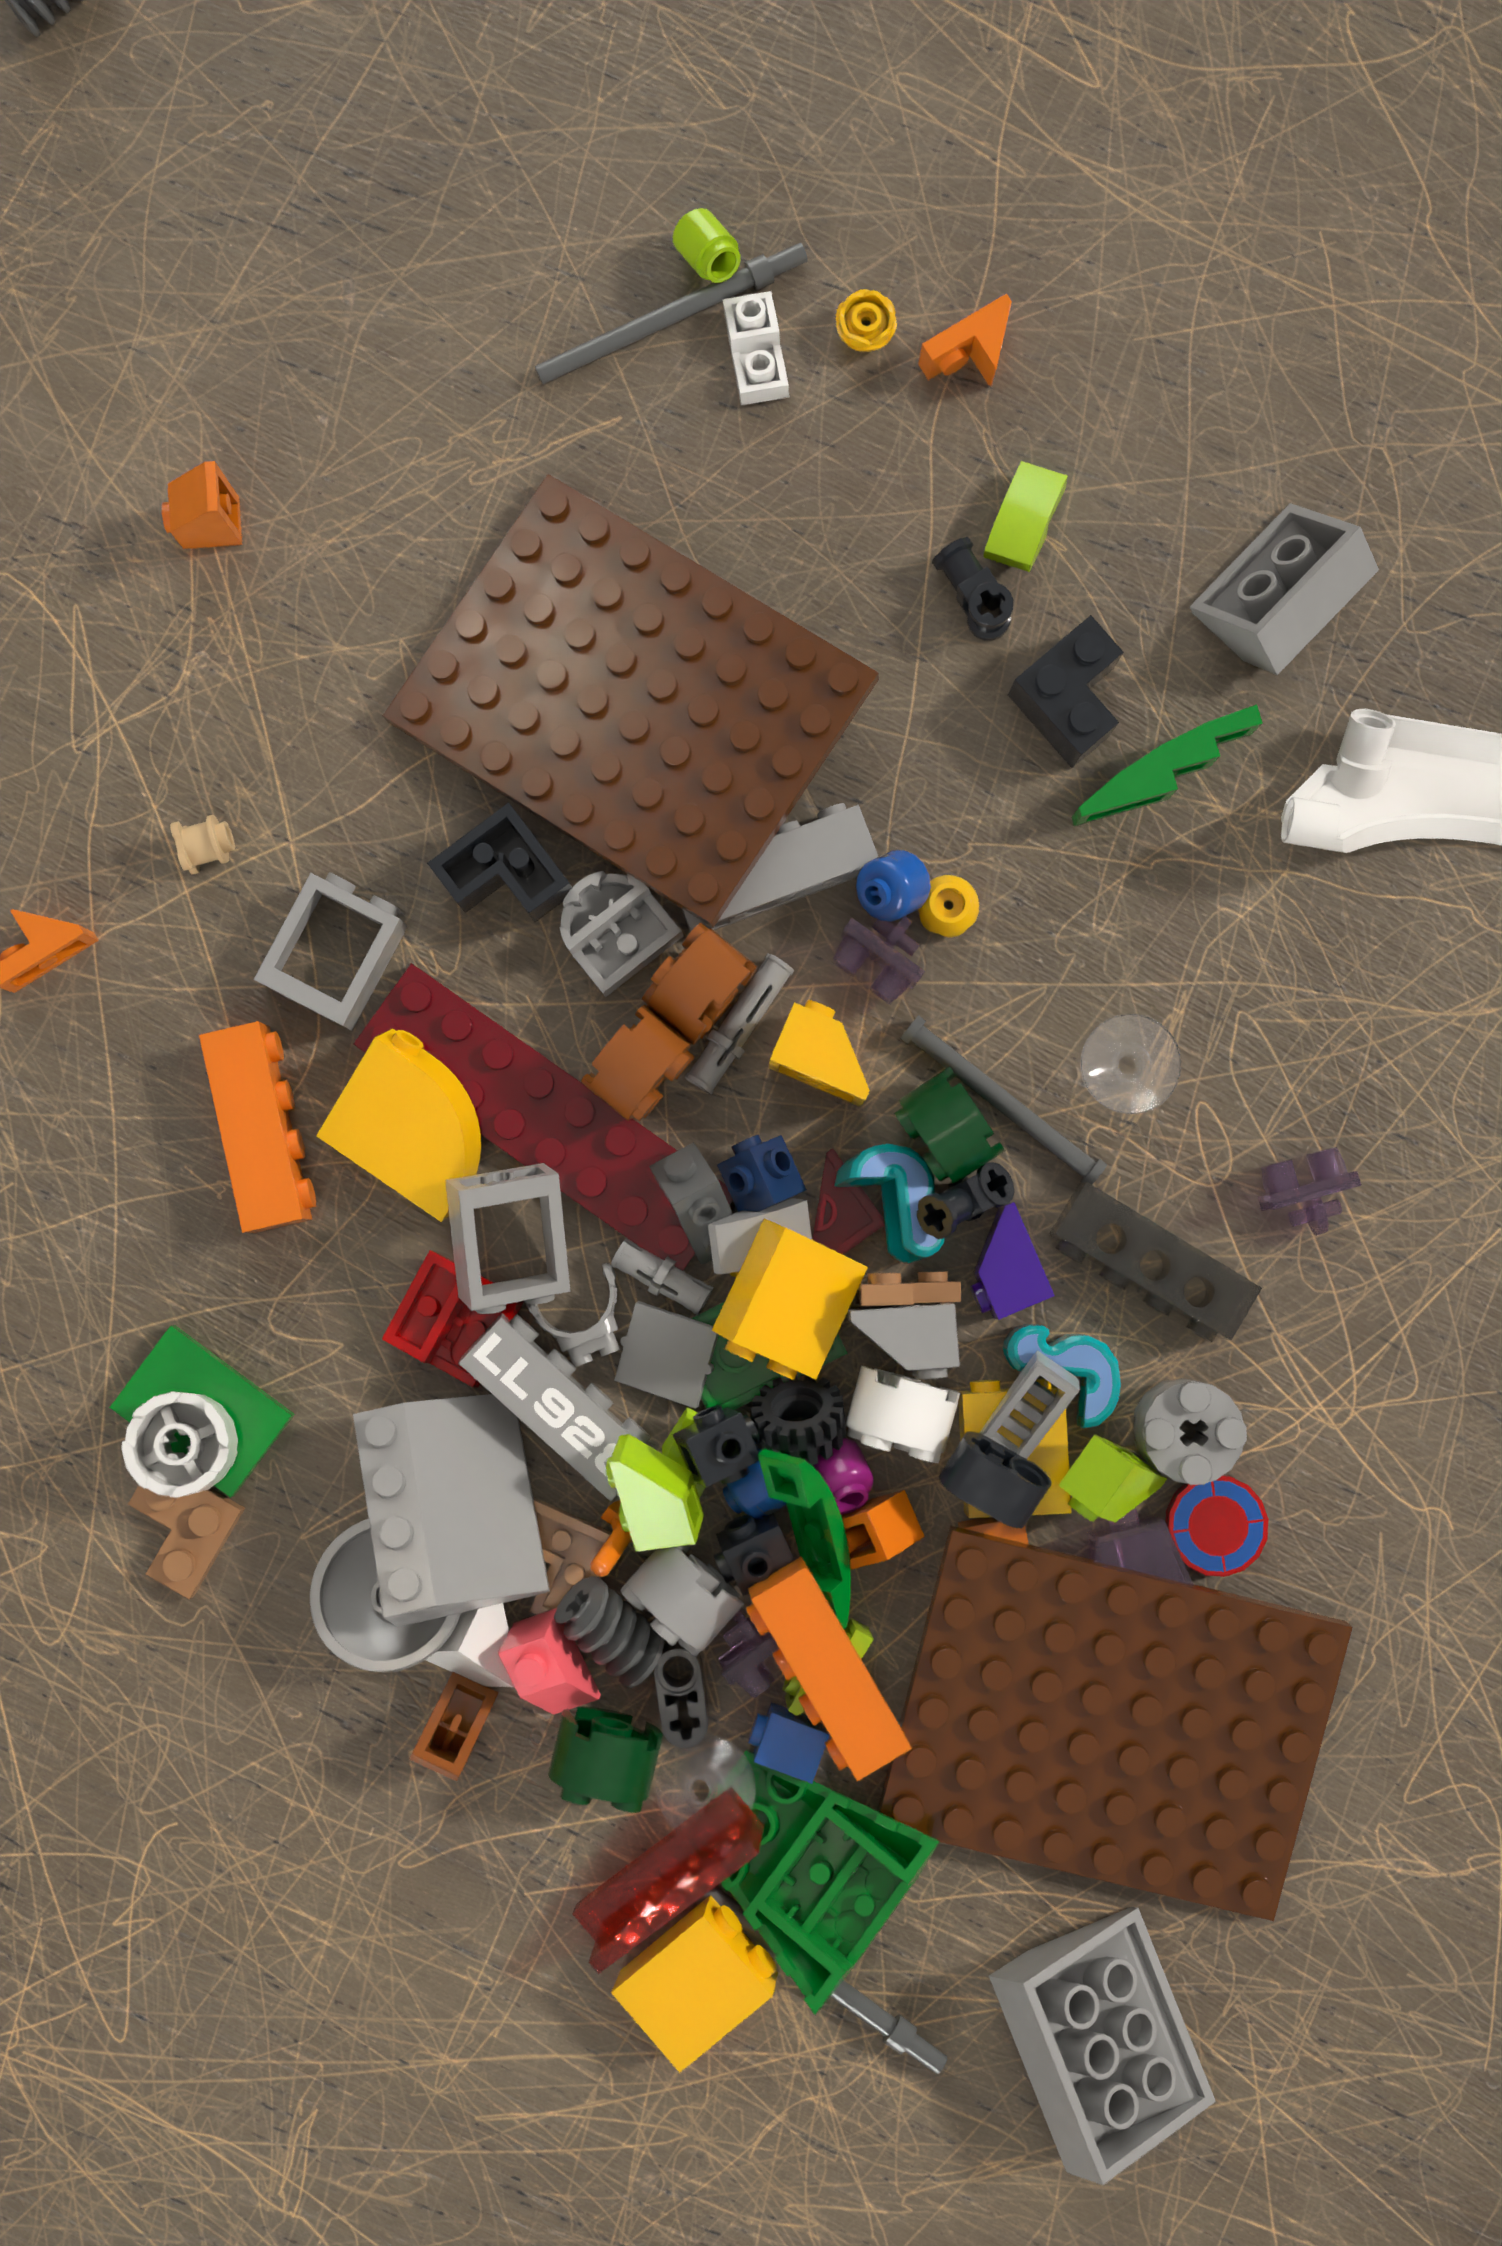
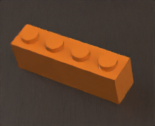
(257, 1127)
(828, 1669)

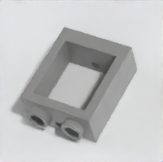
(374, 964)
(500, 1188)

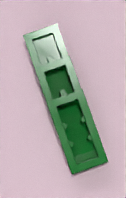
(1153, 775)

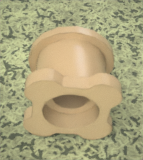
(202, 843)

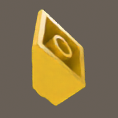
(819, 1053)

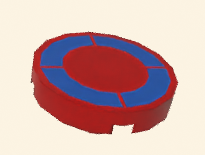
(1218, 1526)

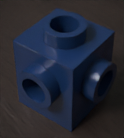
(761, 1174)

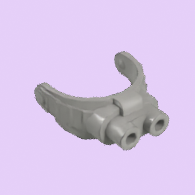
(598, 1337)

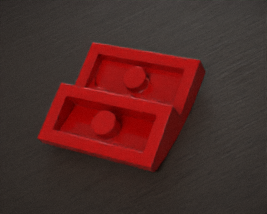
(436, 1323)

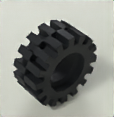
(797, 1400)

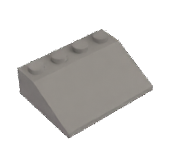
(449, 1507)
(1102, 2044)

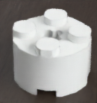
(901, 1411)
(152, 1431)

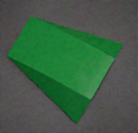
(823, 1878)

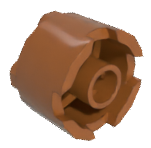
(699, 983)
(637, 1065)

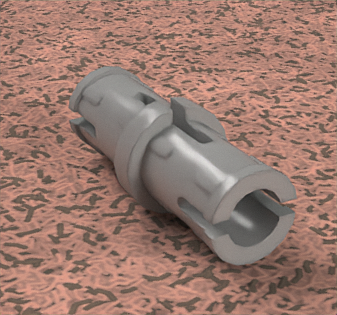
(662, 1276)

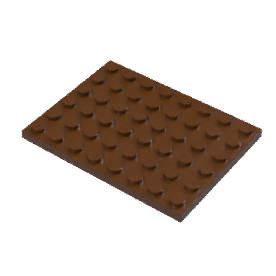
(631, 699)
(1114, 1723)

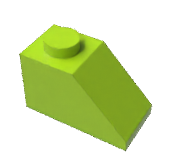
(1109, 1481)

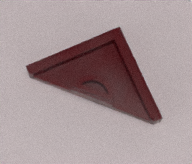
(843, 1213)

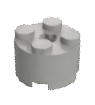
(1217, 1437)
(684, 1596)

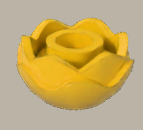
(866, 306)
(959, 918)

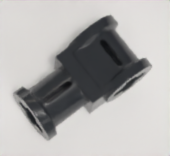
(975, 589)
(965, 1200)

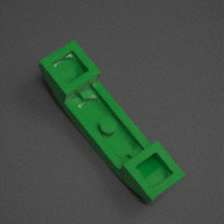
(815, 1525)

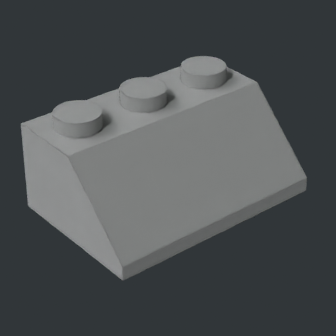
(1286, 586)

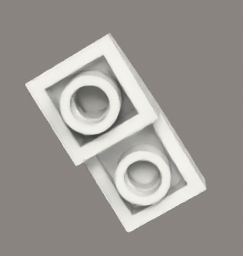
(756, 348)

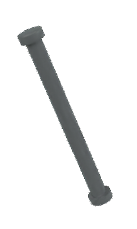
(1004, 1101)

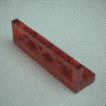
(669, 1877)

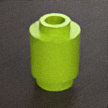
(707, 245)

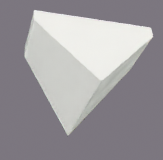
(475, 1647)

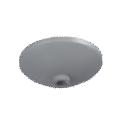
(350, 1612)

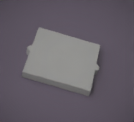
(666, 1354)

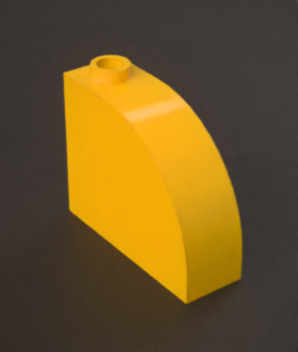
(406, 1121)

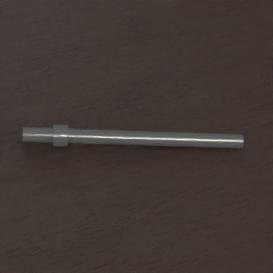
(757, 274)
(896, 2031)

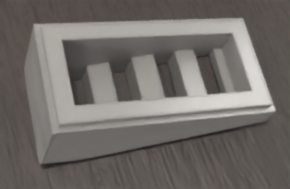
(1025, 1382)

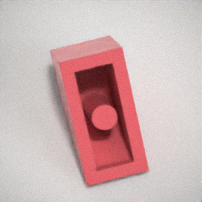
(547, 1665)

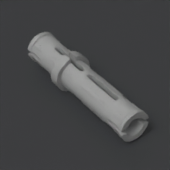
(739, 1024)

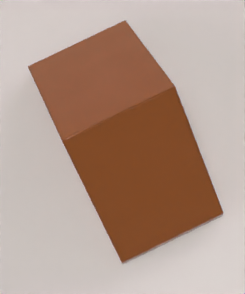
(454, 1726)

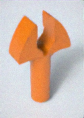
(614, 1545)

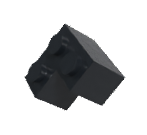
(1058, 693)
(499, 854)

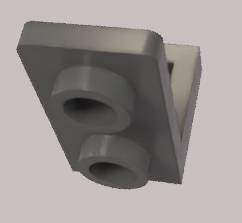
(693, 1195)

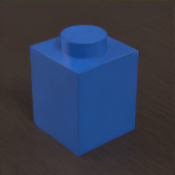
(788, 1742)

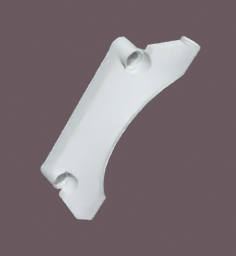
(1400, 784)

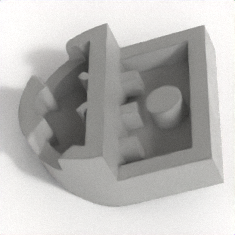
(614, 928)

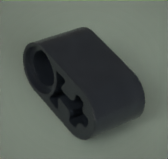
(995, 1479)
(669, 1705)

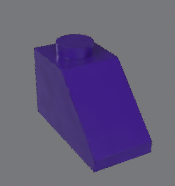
(1009, 1268)

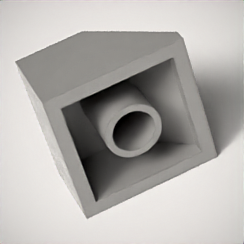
(915, 1335)

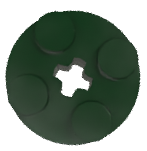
(948, 1126)
(604, 1758)

